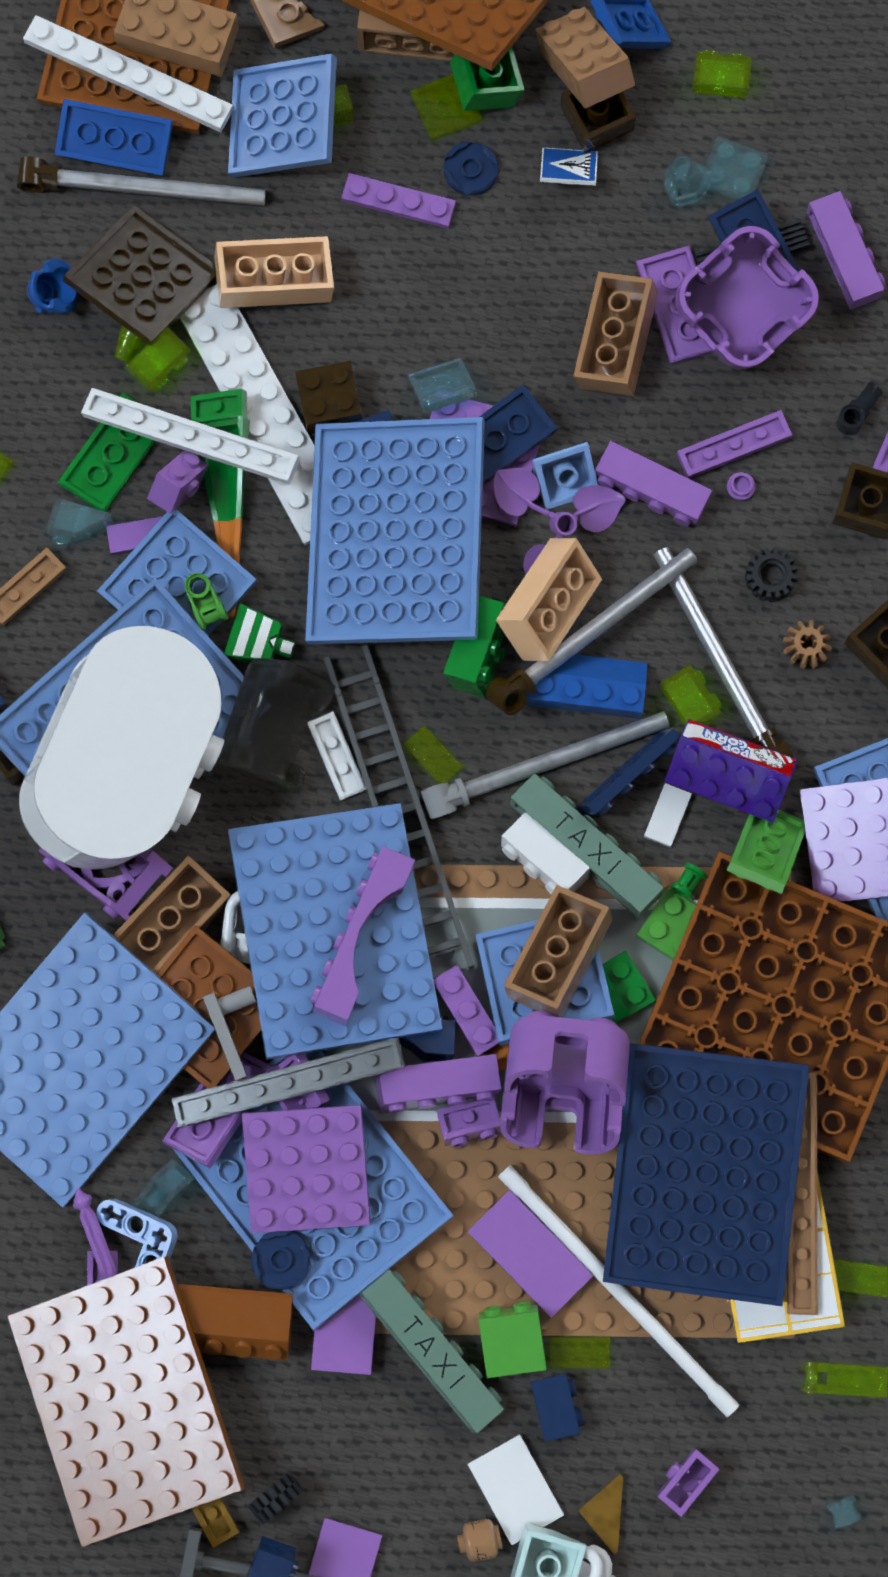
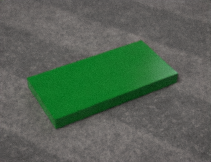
(105, 464)

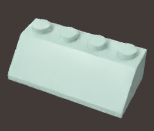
(547, 1554)

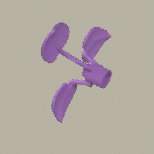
(595, 505)

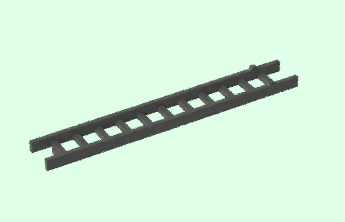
(448, 946)

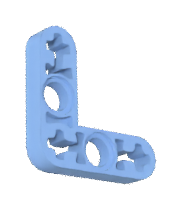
(147, 1235)

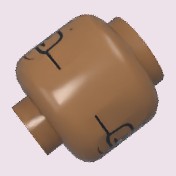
(480, 1540)

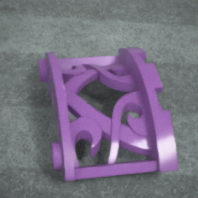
(144, 873)

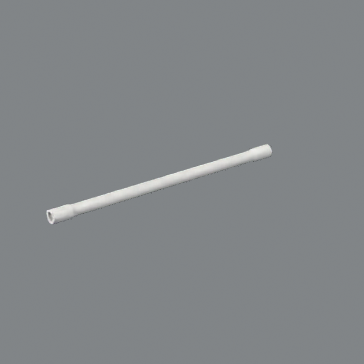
(714, 1391)

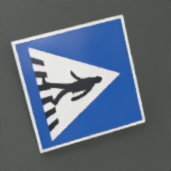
(568, 166)

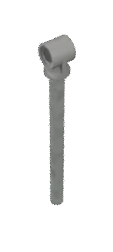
(444, 797)

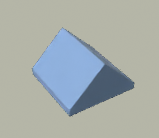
(564, 474)

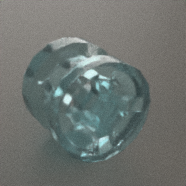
(844, 1511)

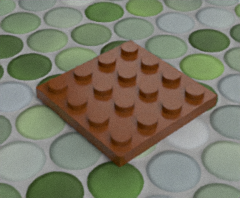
(204, 968)

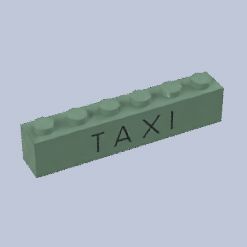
(608, 864)
(431, 1351)

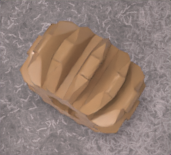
(811, 654)

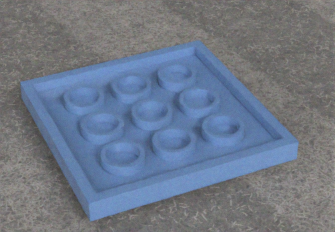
(282, 116)
(172, 554)
(498, 955)

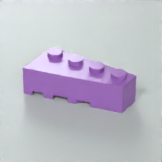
(438, 1083)

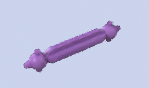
(94, 1234)

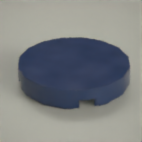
(470, 168)
(281, 1260)

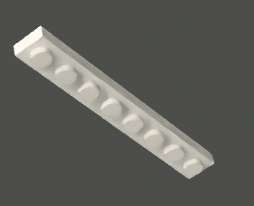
(128, 73)
(190, 436)

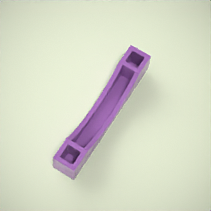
(340, 989)

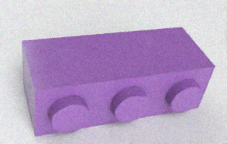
(466, 1011)

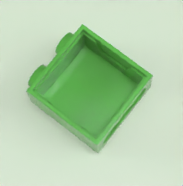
(512, 1340)

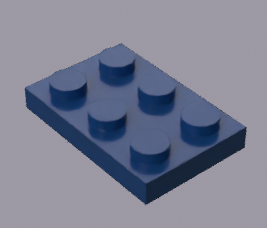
(632, 23)

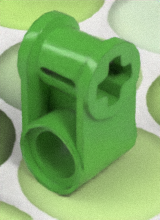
(207, 605)

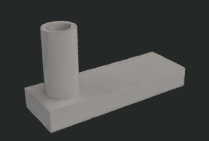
(217, 1009)

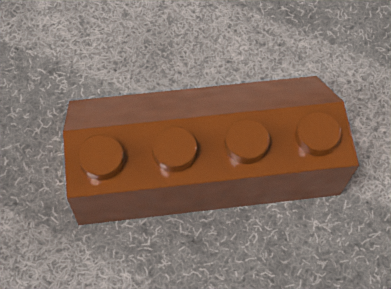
(239, 1321)

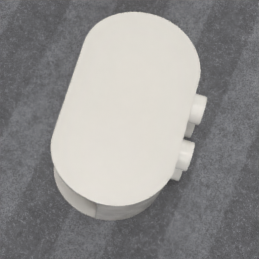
(123, 749)

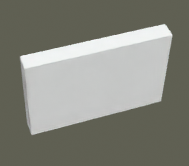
(515, 1488)

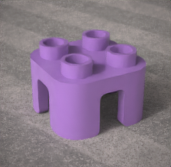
(746, 298)
(565, 1068)

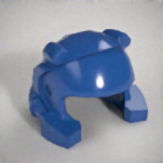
(42, 287)

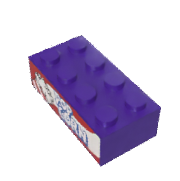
(730, 770)

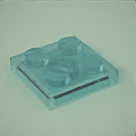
(734, 169)
(442, 385)

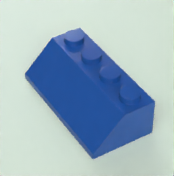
(594, 687)

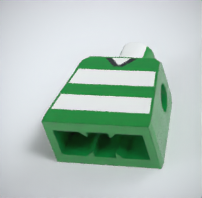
(256, 637)

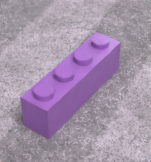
(845, 250)
(653, 484)

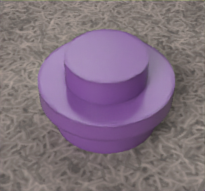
(741, 486)

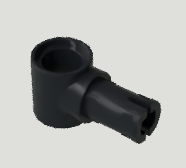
(859, 409)

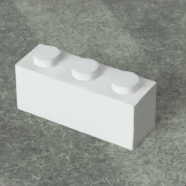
(543, 855)

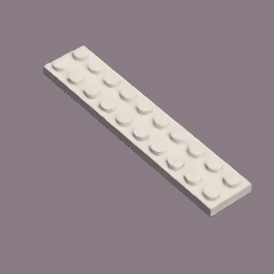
(239, 363)

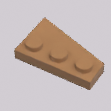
(286, 20)

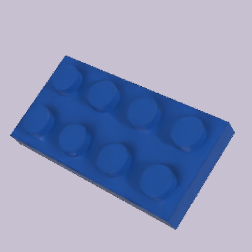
(113, 137)

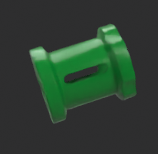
(689, 881)

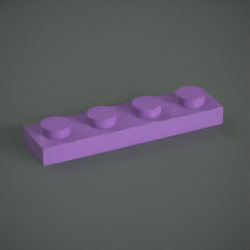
(398, 200)
(734, 444)

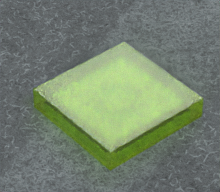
(442, 109)

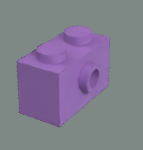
(177, 481)
(686, 1481)

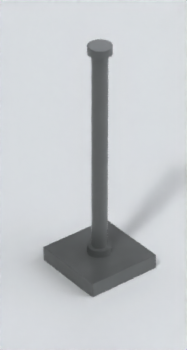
(196, 1560)

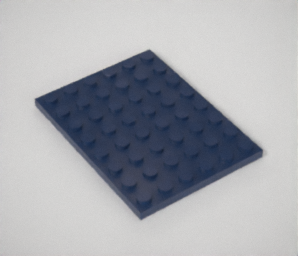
(706, 1174)

